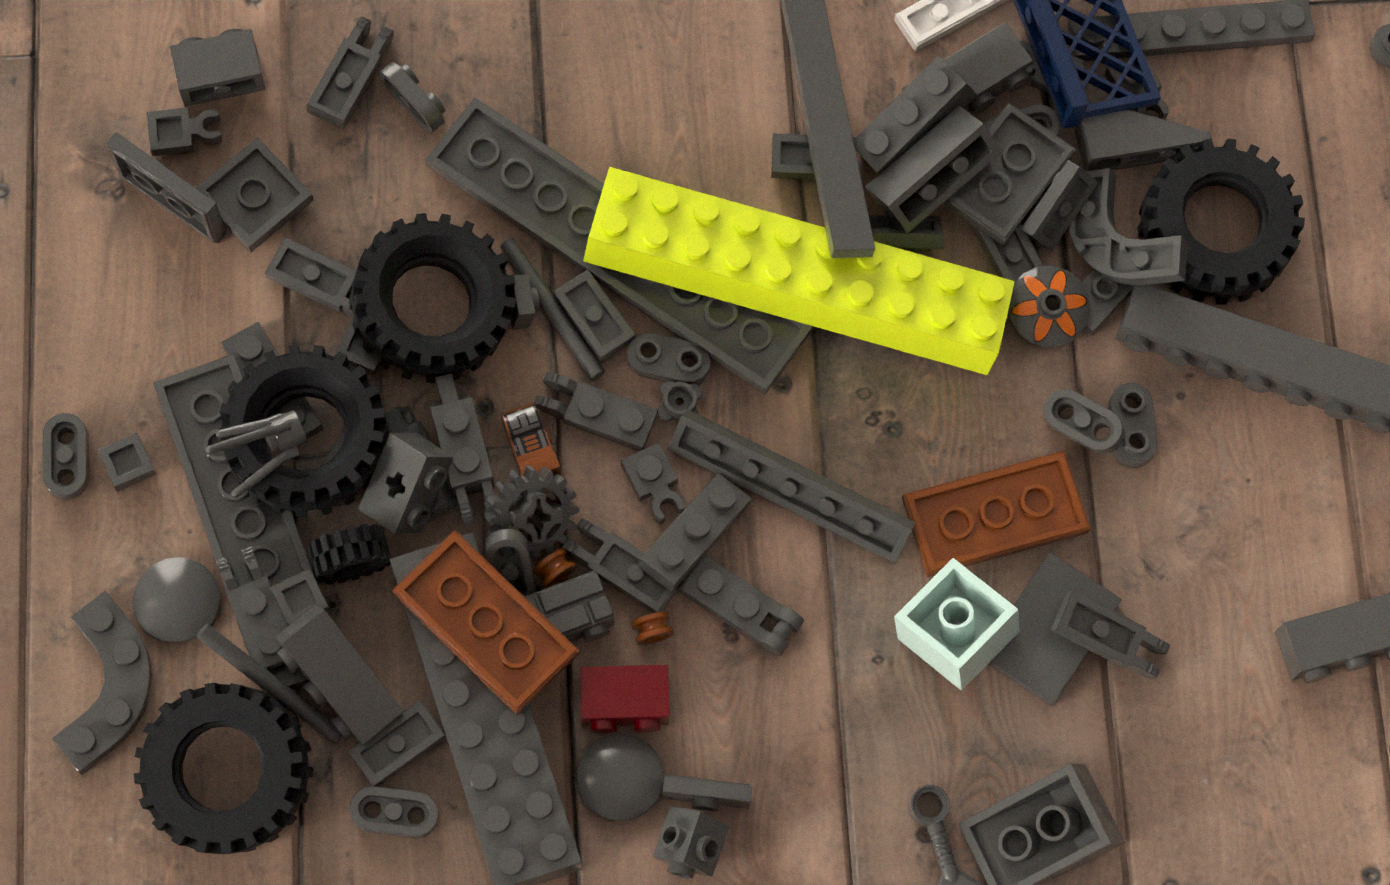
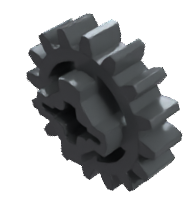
(521, 498)

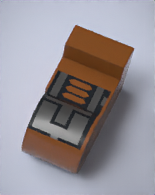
(528, 440)

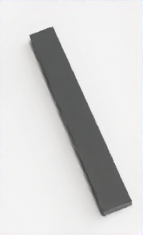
(828, 129)

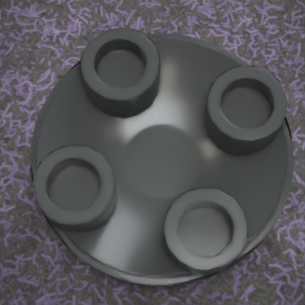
(176, 599)
(620, 777)

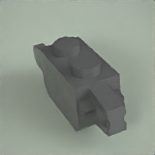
(461, 437)

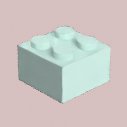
(957, 624)

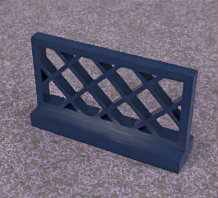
(1064, 76)

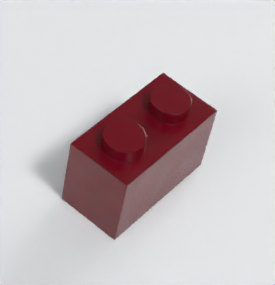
(624, 697)

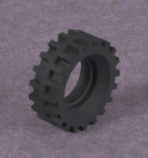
(444, 247)
(1214, 271)
(318, 377)
(280, 786)

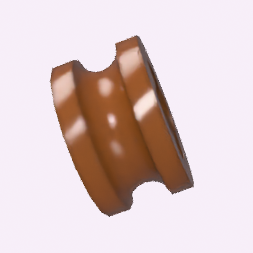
(554, 568)
(652, 628)

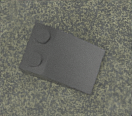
(1042, 829)

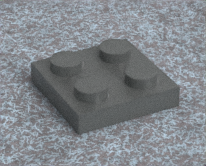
(255, 194)

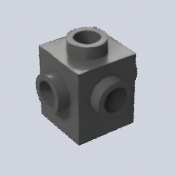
(690, 843)

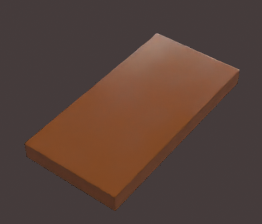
(996, 513)
(486, 622)

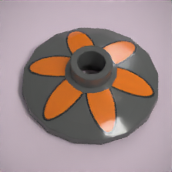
(1032, 317)

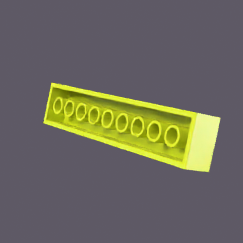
(789, 272)

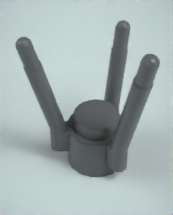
(280, 432)

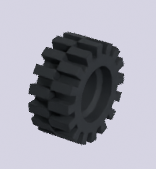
(349, 553)

